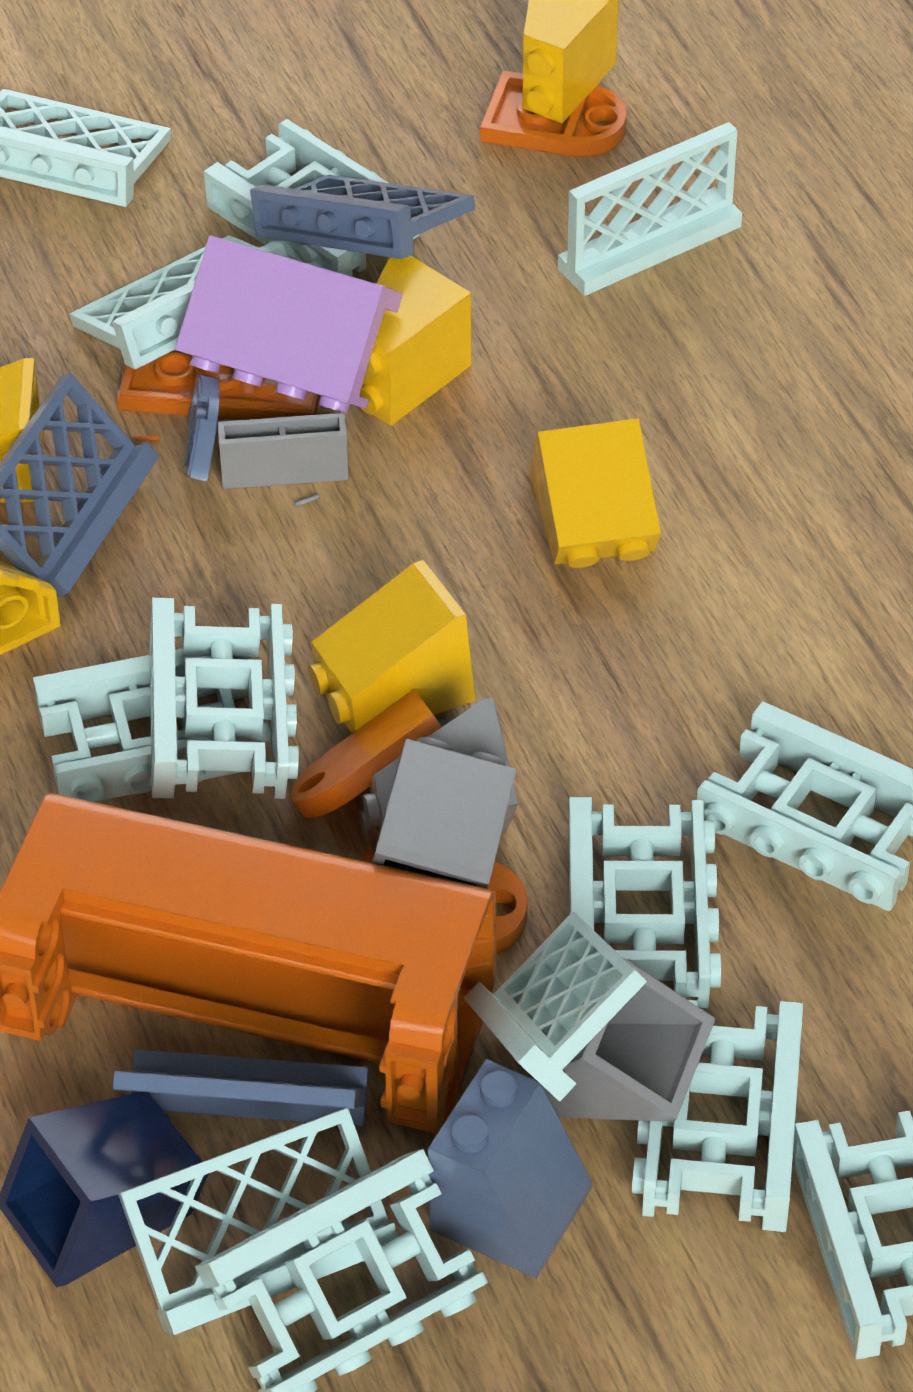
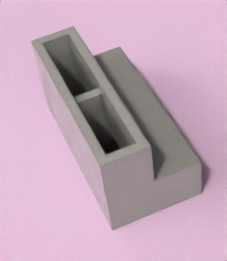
(283, 450)

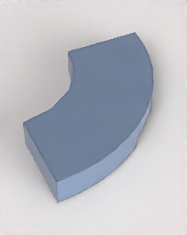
(202, 427)

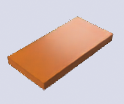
(169, 384)

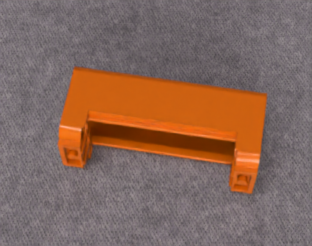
(248, 943)

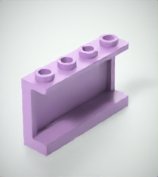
(284, 323)

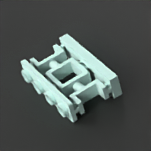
(230, 185)
(124, 693)
(177, 697)
(834, 770)
(689, 902)
(767, 1114)
(322, 1235)
(849, 1236)

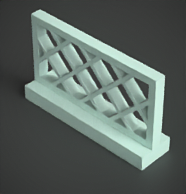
(75, 162)
(661, 229)
(149, 313)
(529, 1027)
(195, 1303)

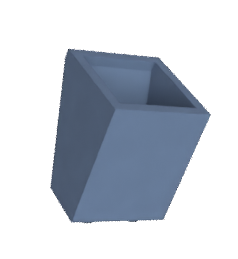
(505, 1171)

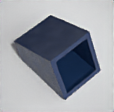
(70, 1176)

